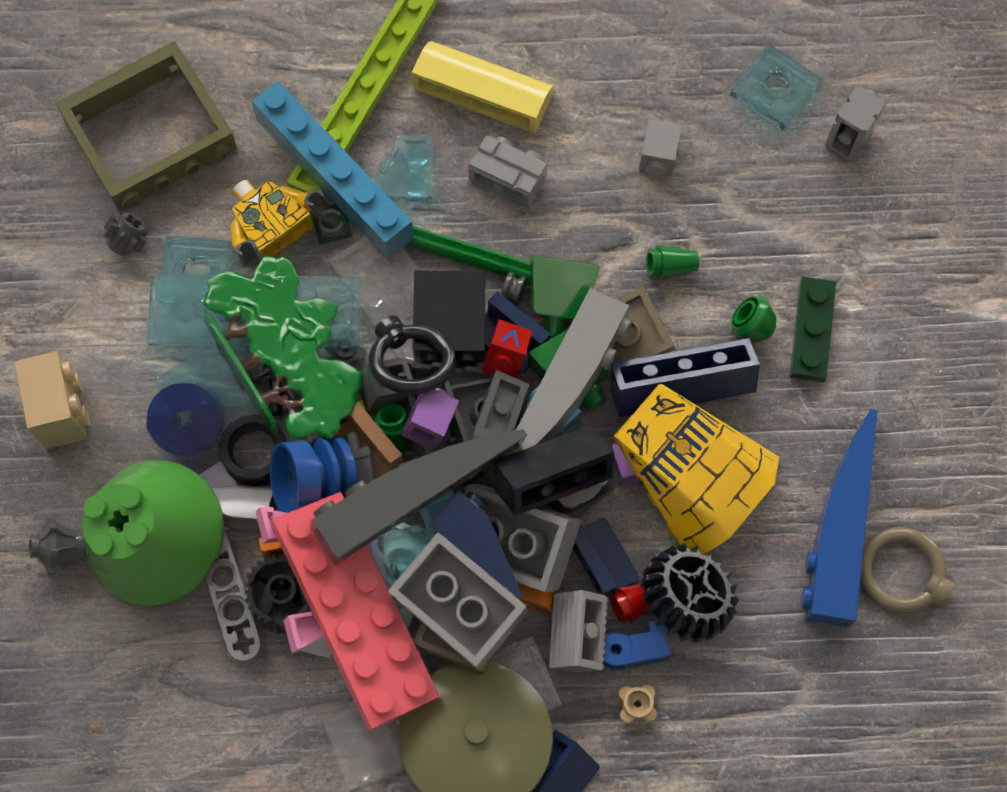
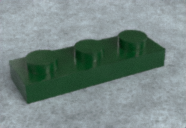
(813, 329)

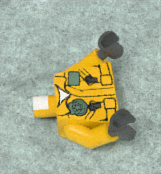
(271, 218)

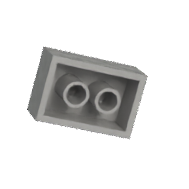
(533, 542)
(458, 601)

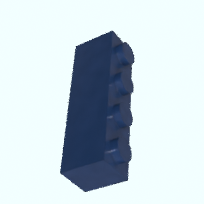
(693, 373)

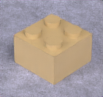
(52, 400)

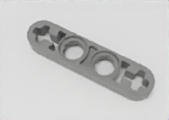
(233, 593)

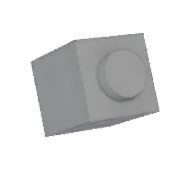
(660, 147)

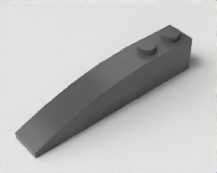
(401, 493)

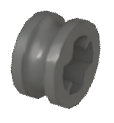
(513, 288)

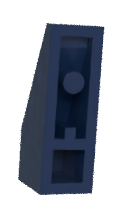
(473, 534)

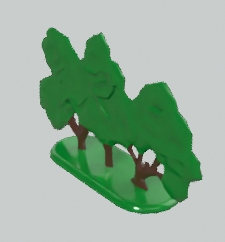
(287, 339)

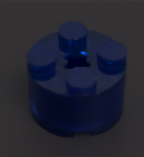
(165, 423)

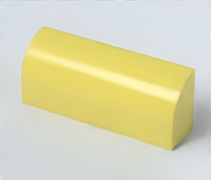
(481, 86)

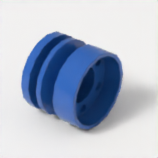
(310, 472)

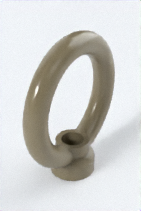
(937, 588)

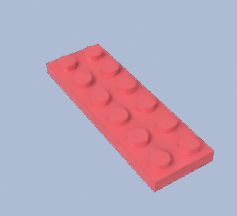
(357, 622)

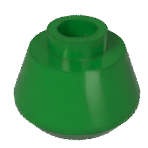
(754, 319)

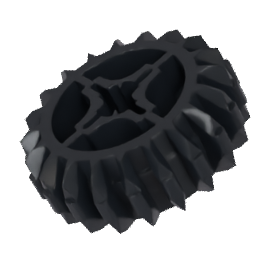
(689, 593)

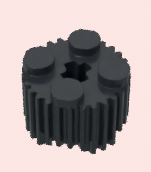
(263, 598)

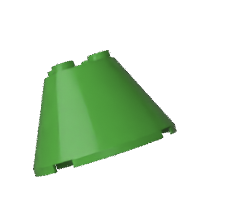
(153, 532)

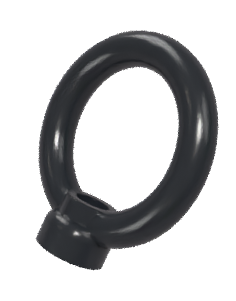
(394, 334)

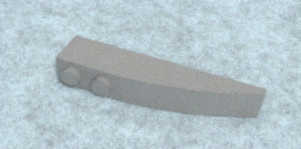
(575, 366)

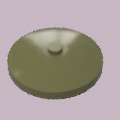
(479, 733)

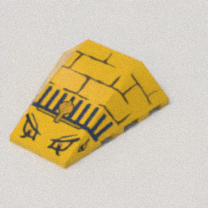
(695, 468)

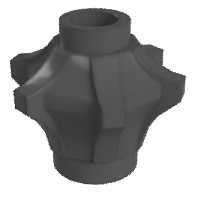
(57, 546)

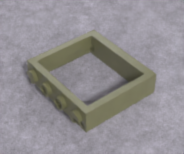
(125, 84)

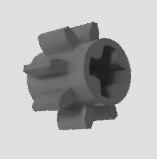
(125, 234)

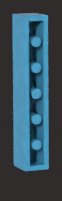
(333, 170)

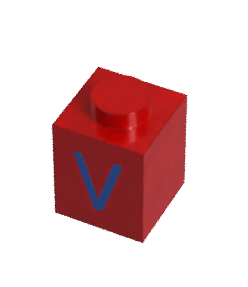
(507, 349)

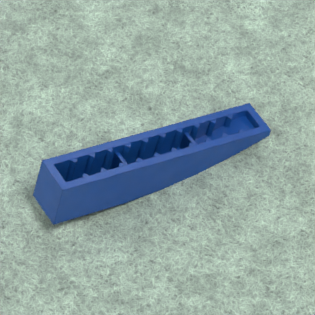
(841, 534)

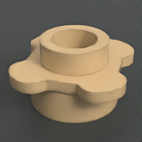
(630, 711)

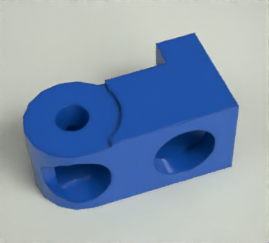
(636, 649)

